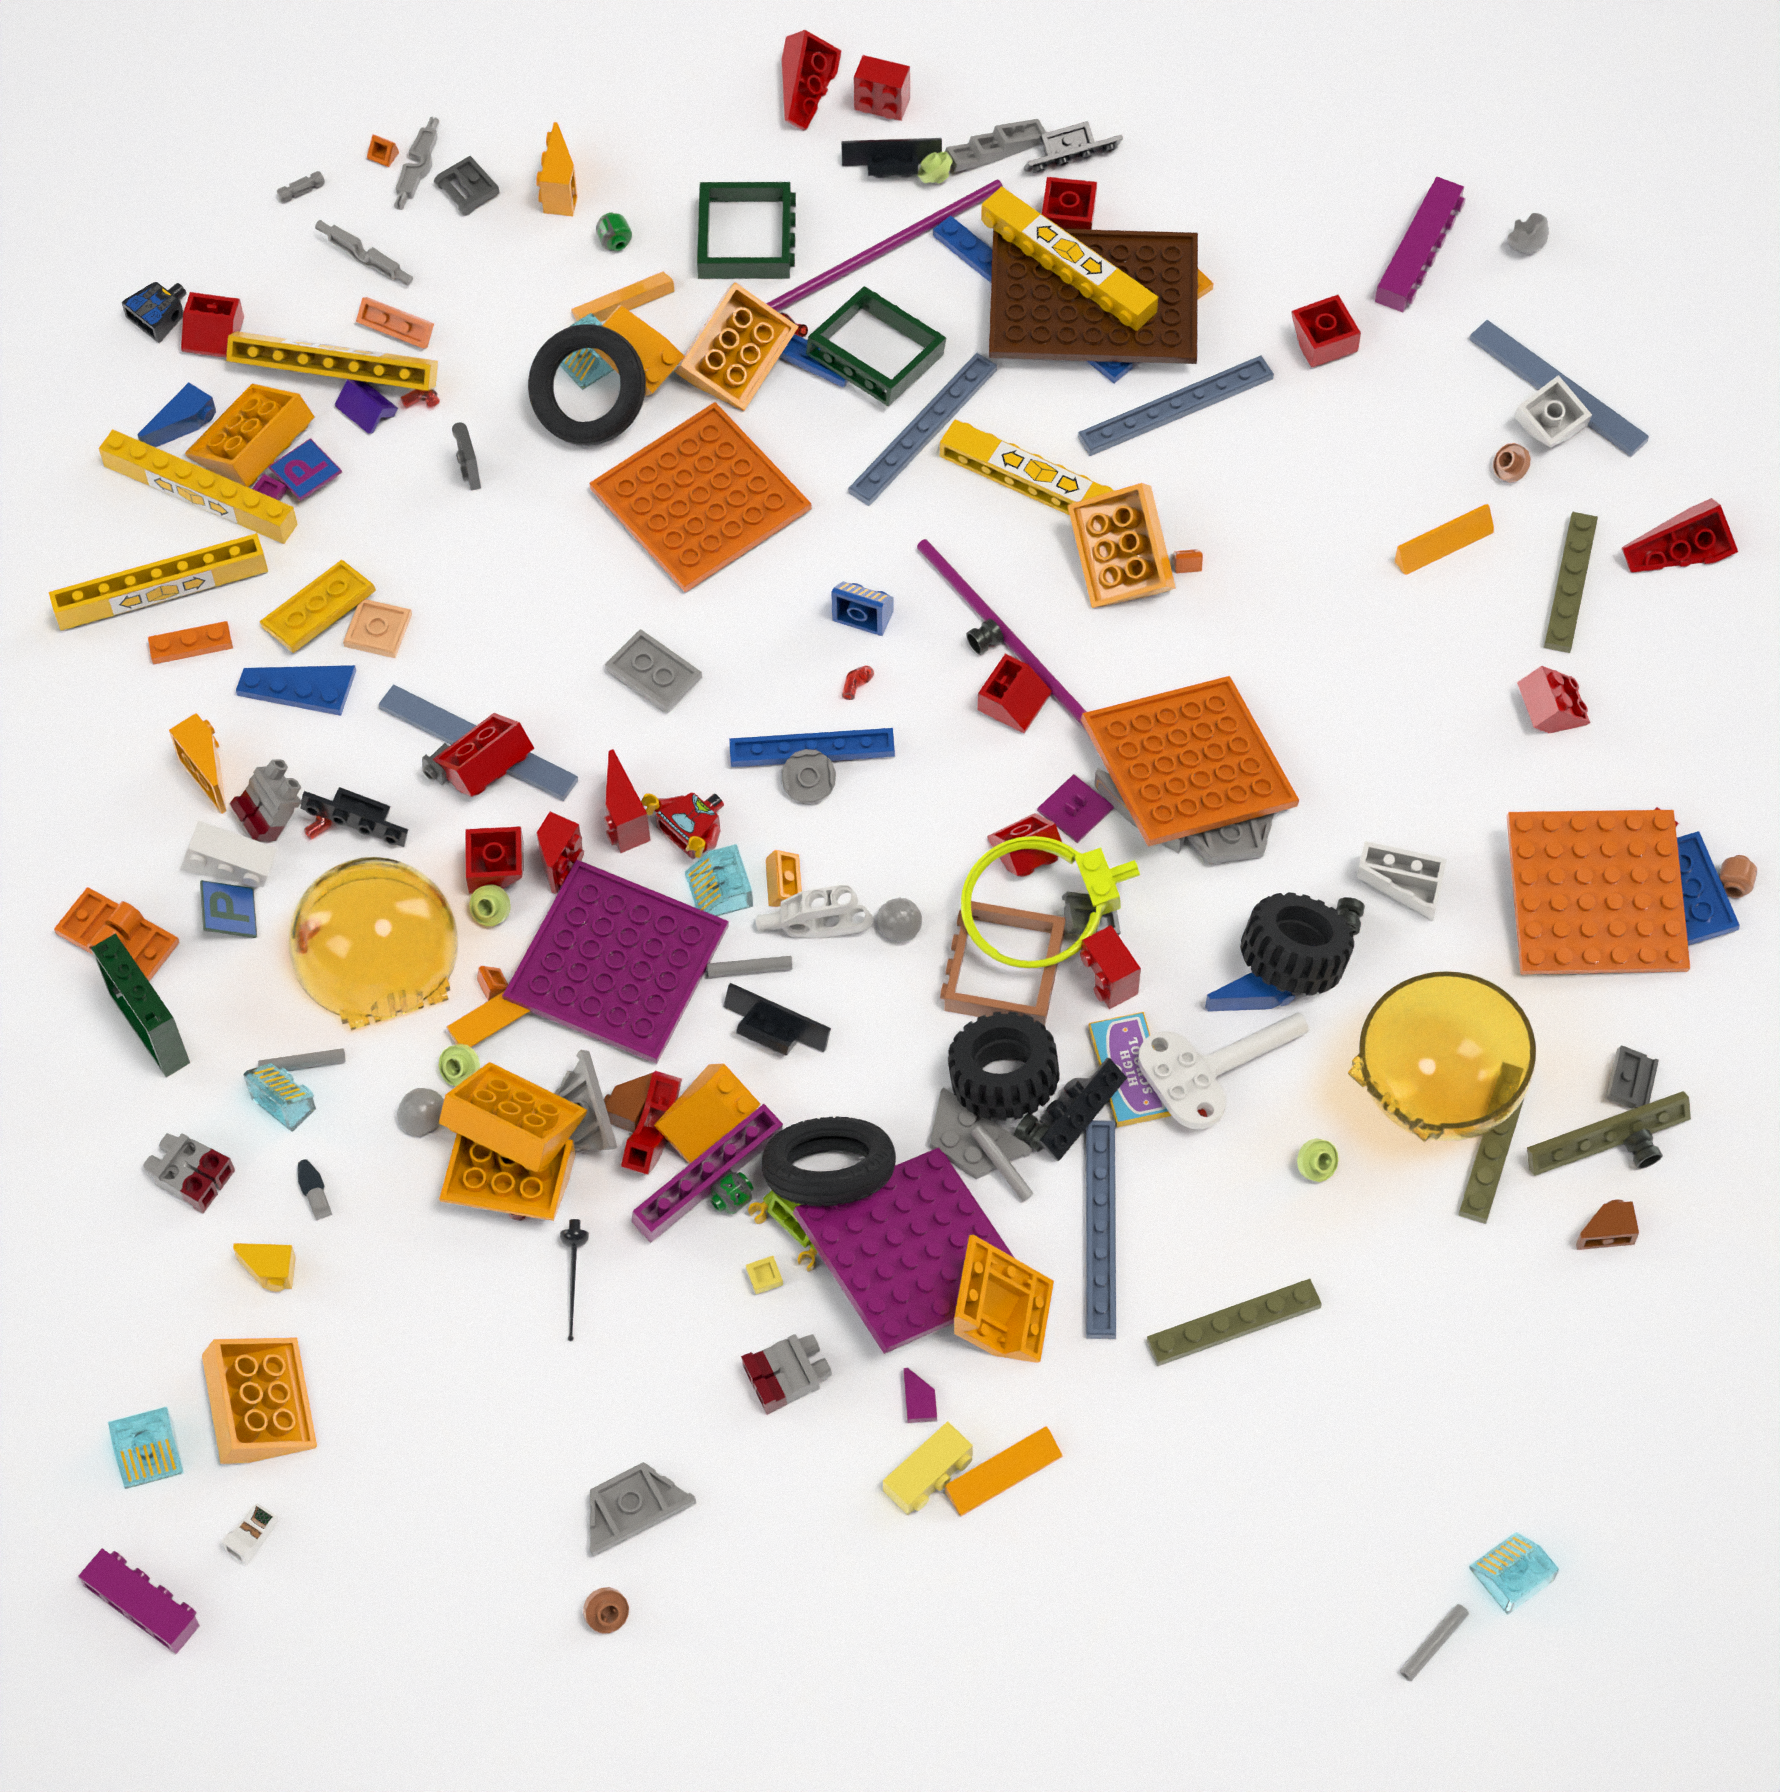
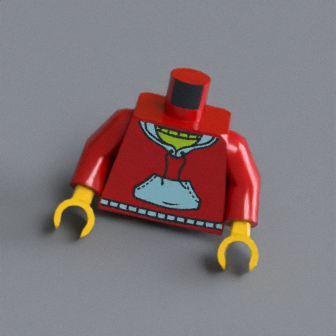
(687, 820)

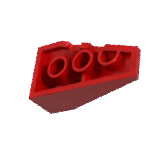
(806, 72)
(1686, 539)

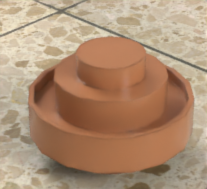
(1511, 462)
(606, 1610)

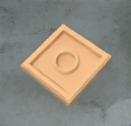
(377, 628)

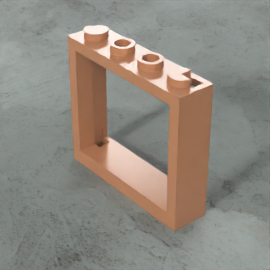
(980, 1006)

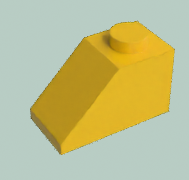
(268, 1264)

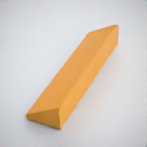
(629, 297)
(1444, 539)
(485, 1020)
(1003, 1471)

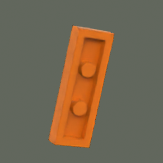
(394, 322)
(190, 642)

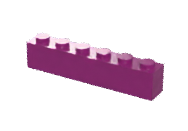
(1419, 244)
(695, 1180)

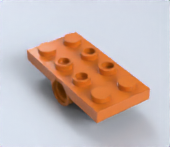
(98, 917)

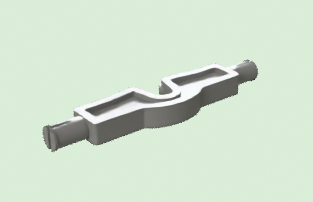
(414, 172)
(371, 259)

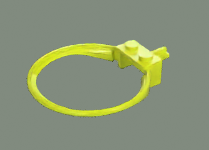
(1097, 877)

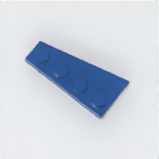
(302, 687)
(1704, 897)

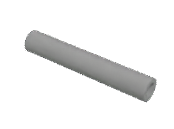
(749, 966)
(307, 1060)
(1002, 1163)
(1434, 1642)

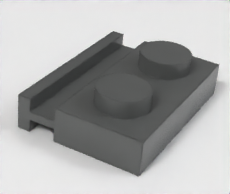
(1078, 912)
(1631, 1078)

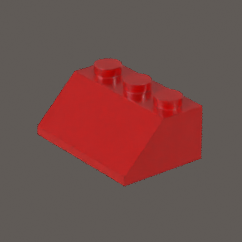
(484, 754)

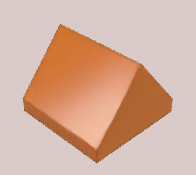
(382, 150)
(1188, 561)
(491, 981)

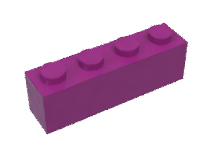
(139, 1600)

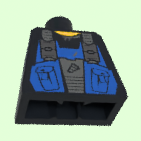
(155, 309)

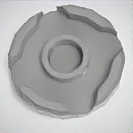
(808, 776)

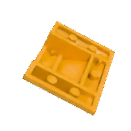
(1002, 1303)

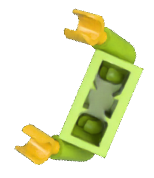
(782, 1212)

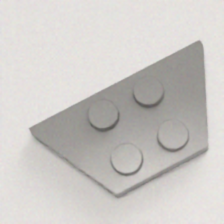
(1234, 841)
(583, 1089)
(953, 1137)
(631, 1505)

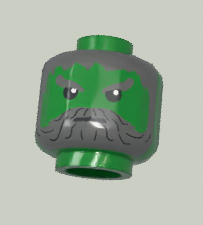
(613, 231)
(731, 1192)

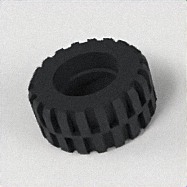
(1297, 944)
(1004, 1093)

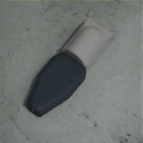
(313, 1188)

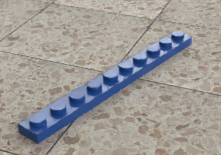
(979, 257)

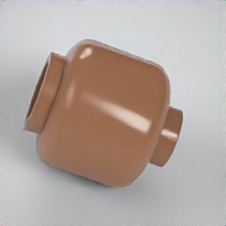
(1738, 876)

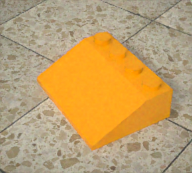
(736, 347)
(251, 433)
(1121, 546)
(511, 1116)
(496, 1183)
(258, 1398)

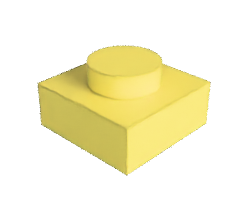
(764, 1274)

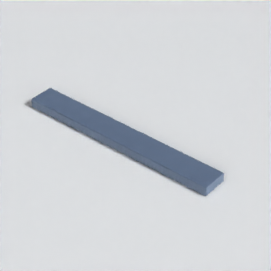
(1539, 373)
(1175, 405)
(922, 429)
(451, 727)
(1100, 1230)

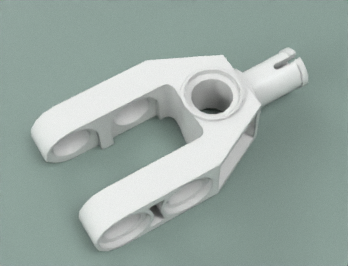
(802, 920)

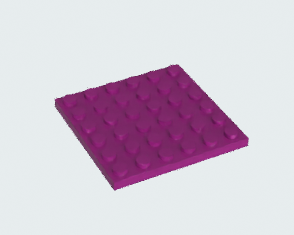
(616, 961)
(902, 1248)

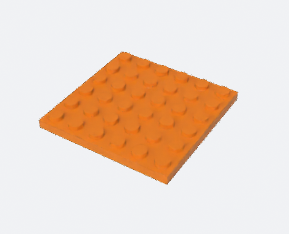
(700, 496)
(1189, 760)
(1597, 892)

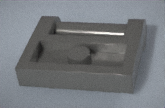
(472, 179)
(466, 455)

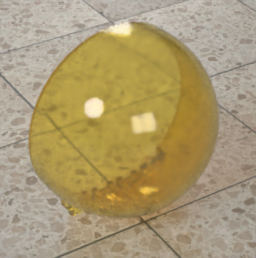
(373, 940)
(1446, 1056)

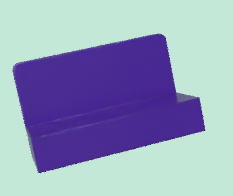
(364, 404)

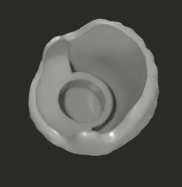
(1530, 234)
(899, 919)
(420, 1111)

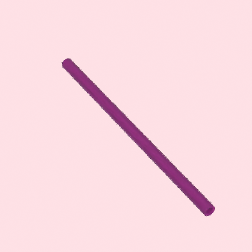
(884, 246)
(1010, 638)

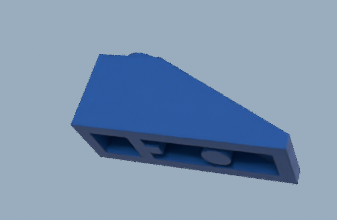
(179, 417)
(1247, 994)

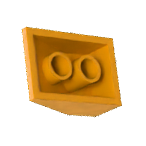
(654, 349)
(199, 755)
(706, 1111)

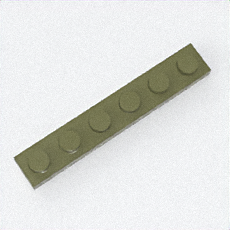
(1570, 582)
(1607, 1133)
(1488, 1170)
(1233, 1322)

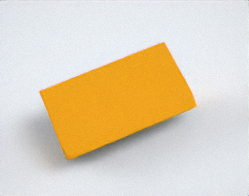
(782, 876)

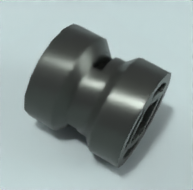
(985, 636)
(1352, 911)
(1031, 1131)
(1643, 1149)

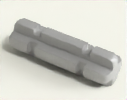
(300, 186)

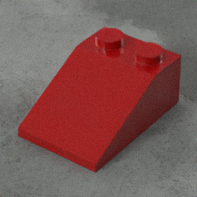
(626, 815)

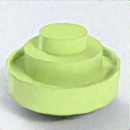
(935, 167)
(490, 905)
(458, 1063)
(1317, 1159)

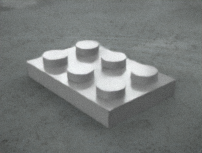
(653, 670)

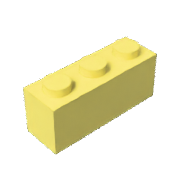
(928, 1468)

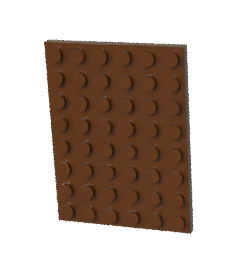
(1051, 320)

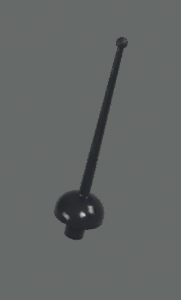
(574, 1238)

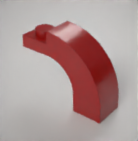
(647, 1143)

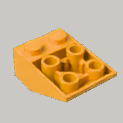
(557, 177)

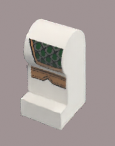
(250, 1534)

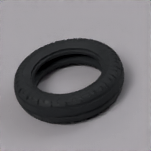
(542, 384)
(834, 1186)

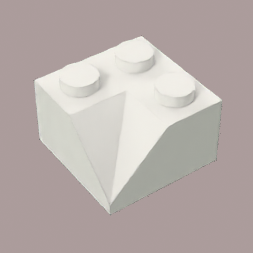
(1553, 413)

